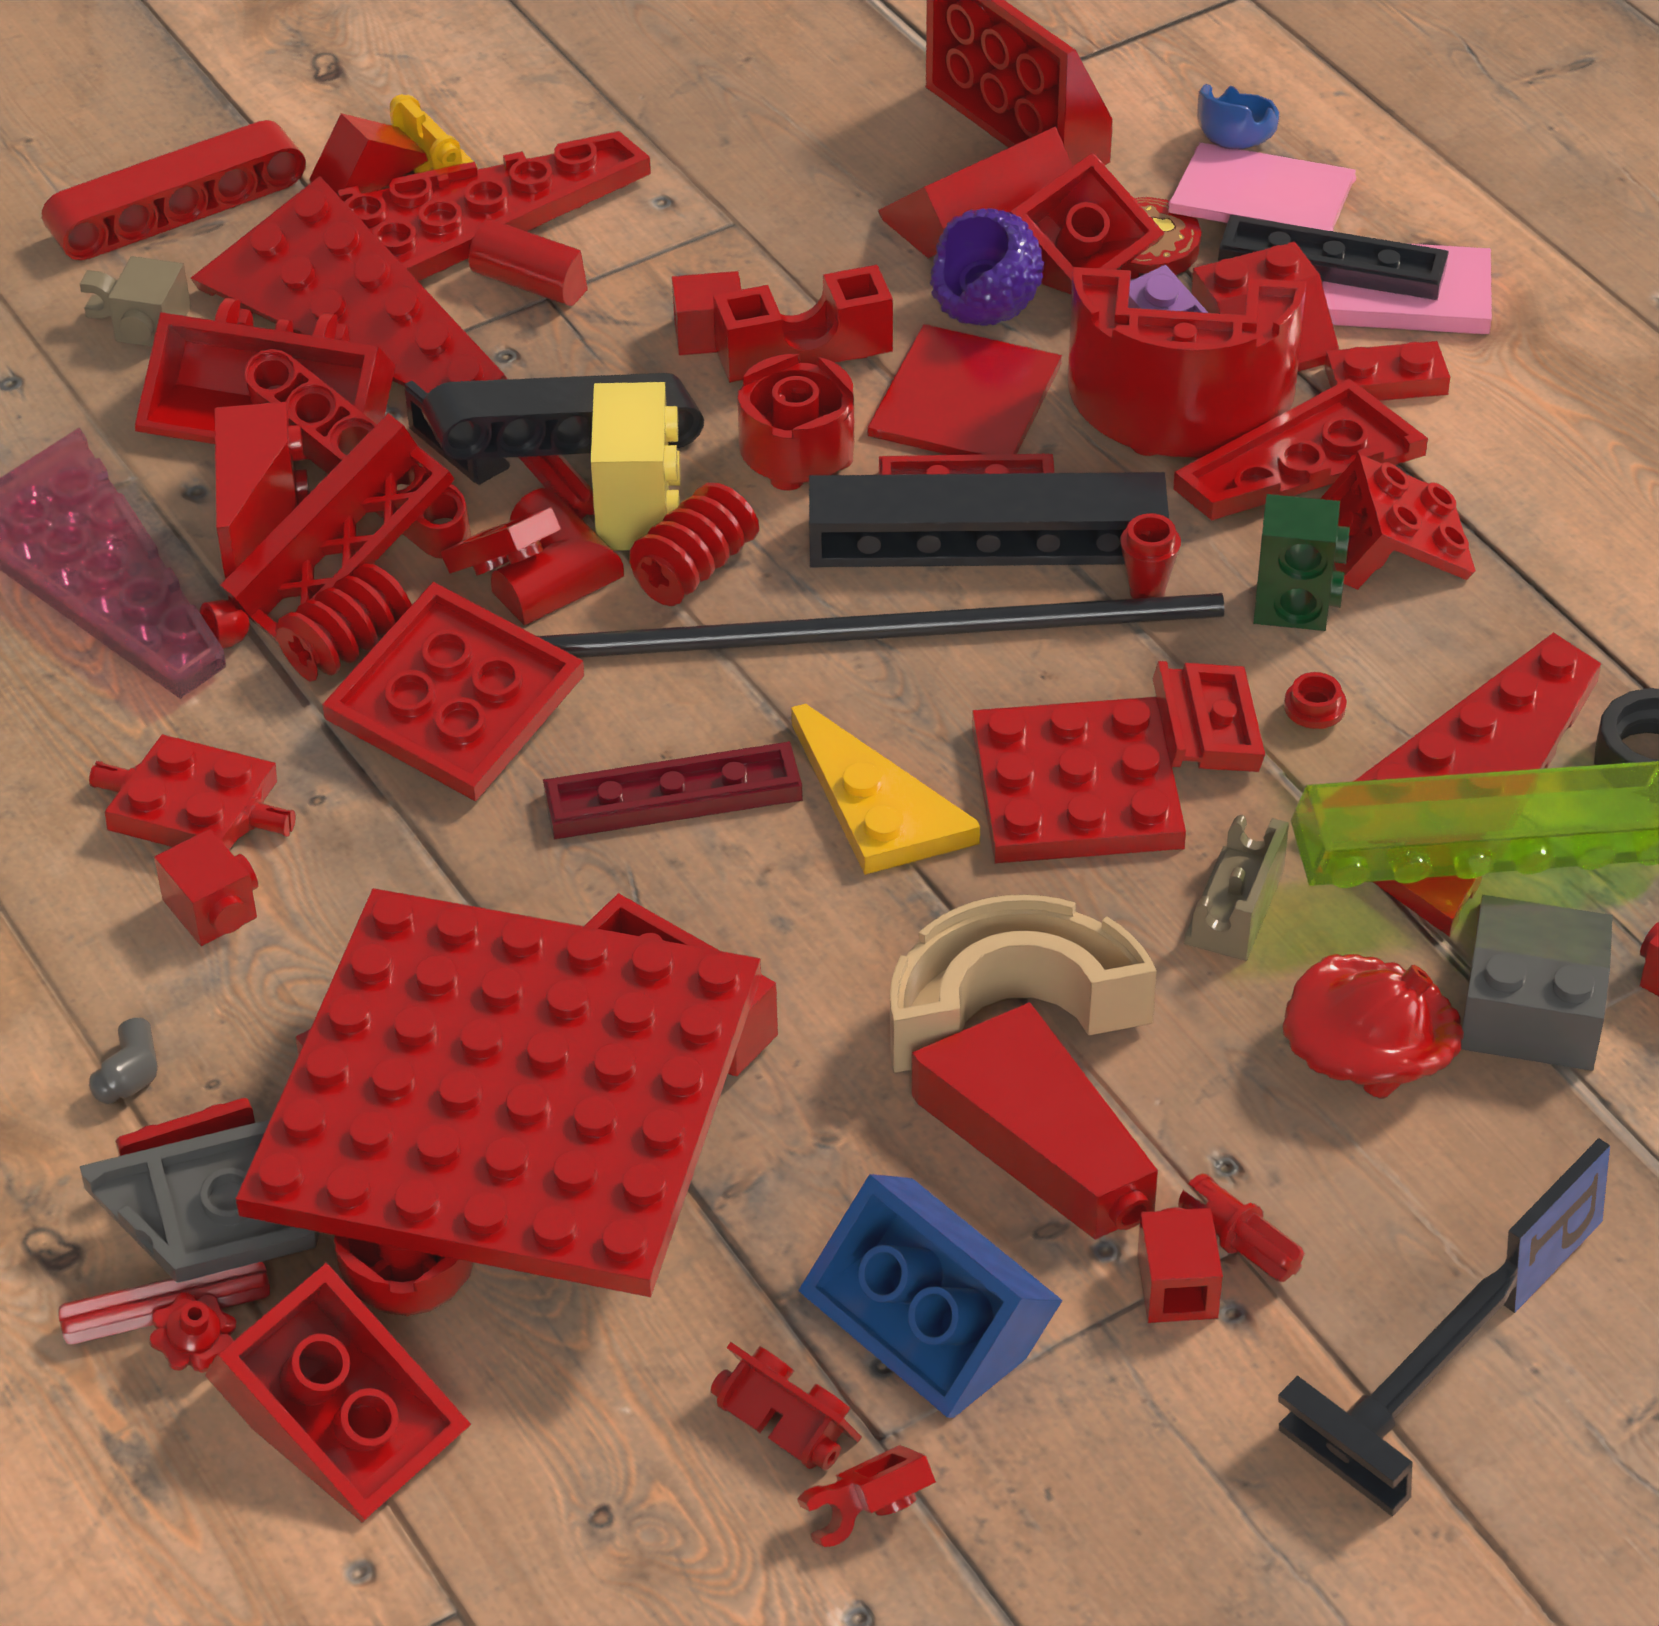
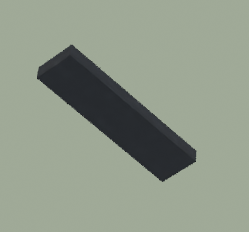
(1345, 257)

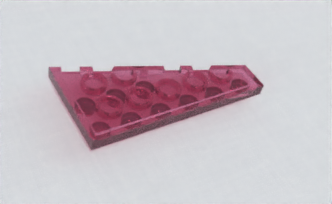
(95, 563)

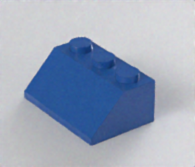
(928, 1293)

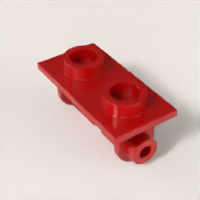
(808, 1420)

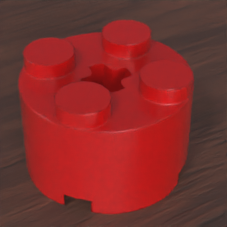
(796, 419)

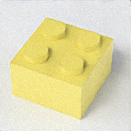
(632, 460)

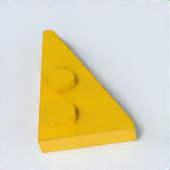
(879, 805)

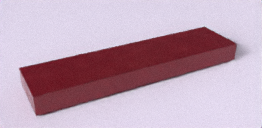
(672, 790)

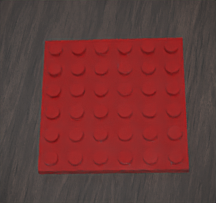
(504, 1091)

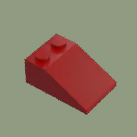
(255, 476)
(337, 1394)

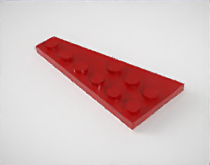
(435, 213)
(324, 259)
(1497, 728)

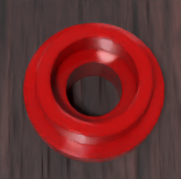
(1315, 701)

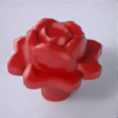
(192, 1332)

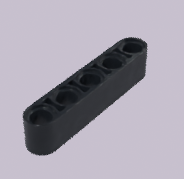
(535, 415)

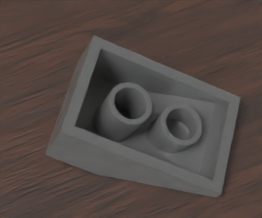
(1538, 982)

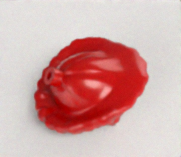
(1371, 1023)

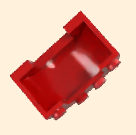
(1181, 376)

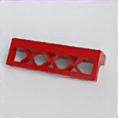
(327, 523)

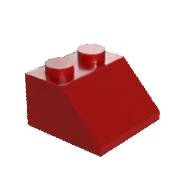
(1223, 290)

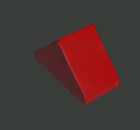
(366, 155)

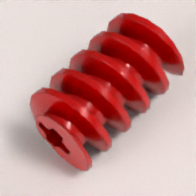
(692, 542)
(341, 621)

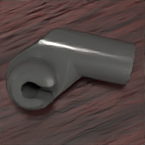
(129, 1068)

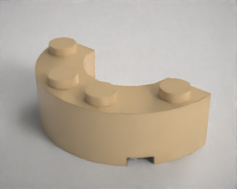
(1017, 951)

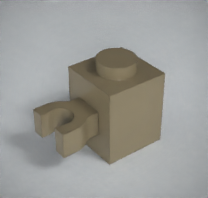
(137, 297)

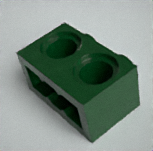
(1297, 562)

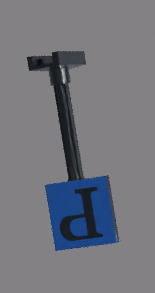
(1536, 1247)

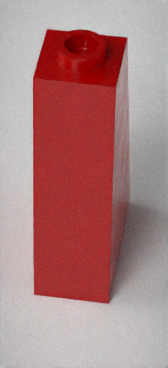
(1038, 1118)

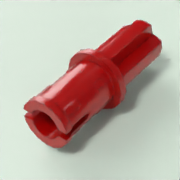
(1245, 1230)

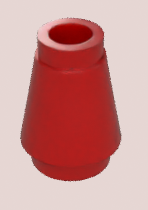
(1149, 554)

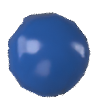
(1236, 118)

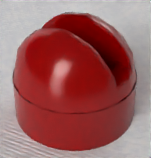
(226, 621)

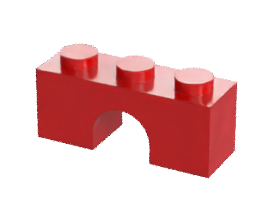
(844, 325)

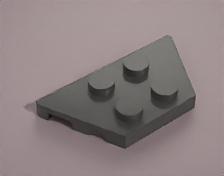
(184, 1205)

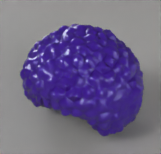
(986, 267)

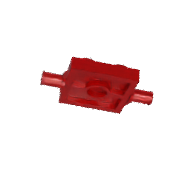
(189, 789)

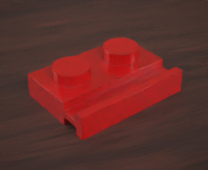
(1209, 716)

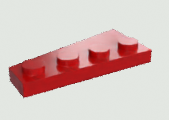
(1299, 451)

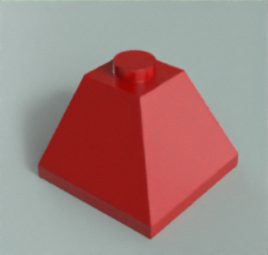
(1086, 223)

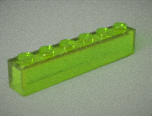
(1478, 824)

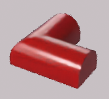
(567, 569)

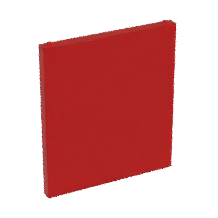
(964, 394)

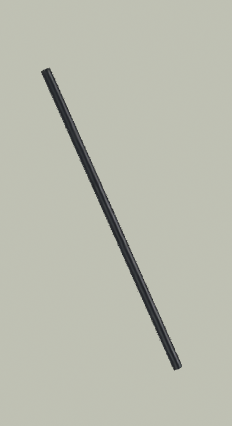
(889, 625)

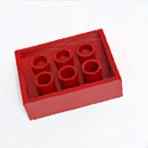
(1013, 76)

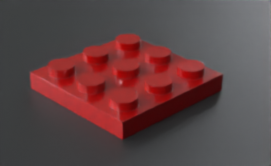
(453, 690)
(1077, 780)

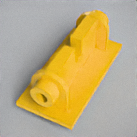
(439, 147)

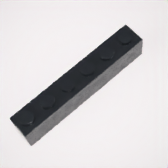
(977, 518)

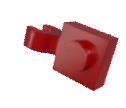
(877, 1485)

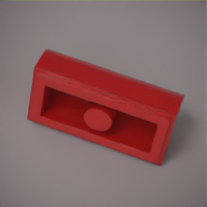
(528, 262)

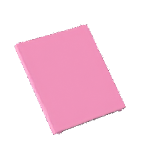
(1261, 187)

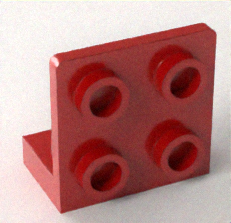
(1397, 514)

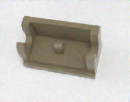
(1239, 891)

